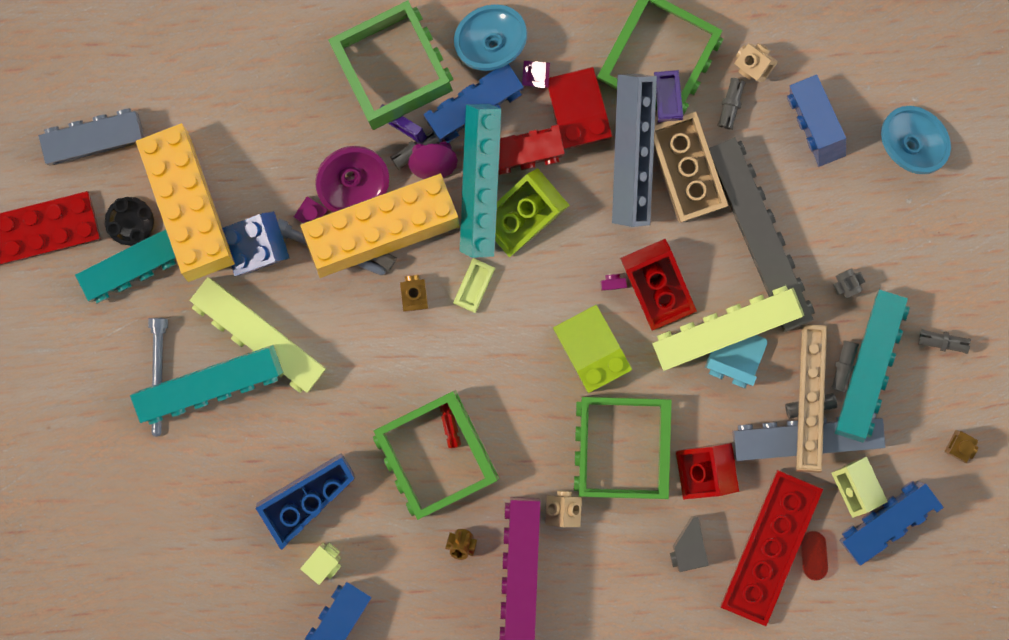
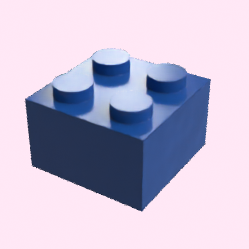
(255, 243)

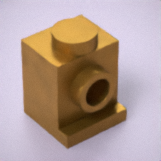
(417, 303)
(962, 446)

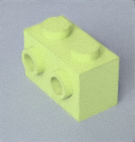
(862, 490)
(322, 563)

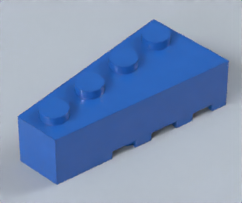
(492, 89)
(299, 502)
(890, 521)
(342, 615)

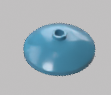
(486, 28)
(916, 140)

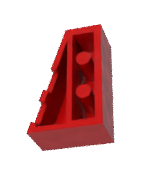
(530, 148)

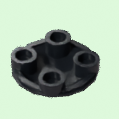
(129, 221)

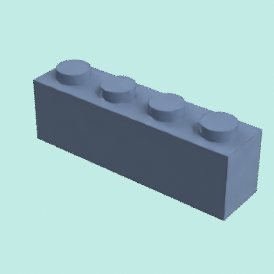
(91, 138)

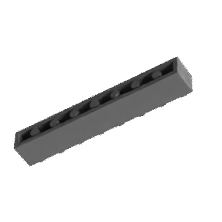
(757, 224)

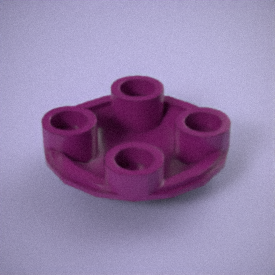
(432, 160)

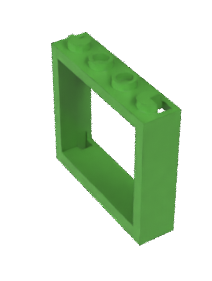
(702, 64)
(408, 102)
(581, 435)
(471, 436)

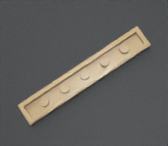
(811, 398)

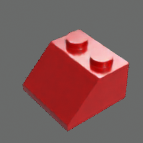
(707, 471)

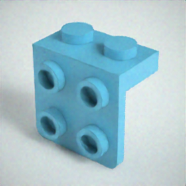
(738, 361)

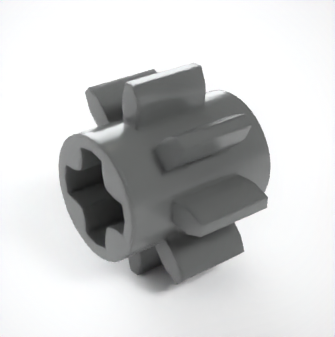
(849, 283)

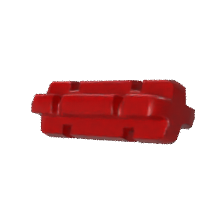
(450, 426)

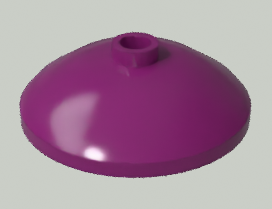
(368, 179)

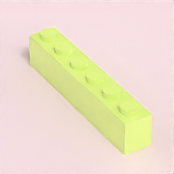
(729, 328)
(256, 333)

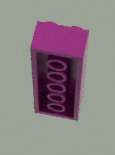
(521, 568)

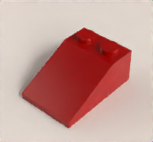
(579, 108)
(658, 284)

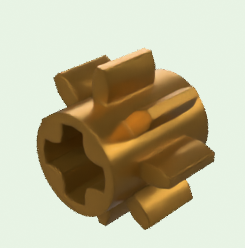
(461, 544)

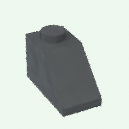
(689, 548)

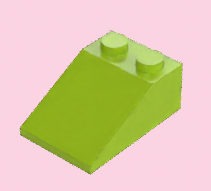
(526, 211)
(592, 348)

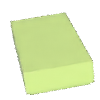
(474, 285)

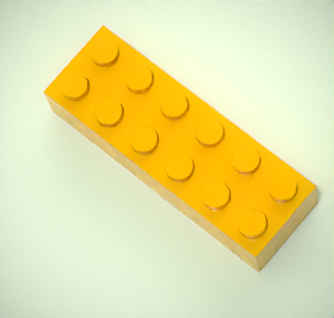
(185, 202)
(380, 225)

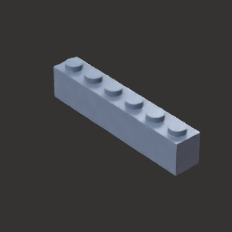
(634, 149)
(781, 441)

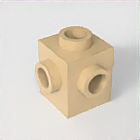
(755, 62)
(563, 510)

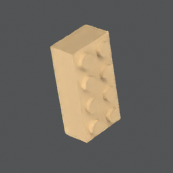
(688, 168)

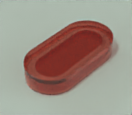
(814, 555)

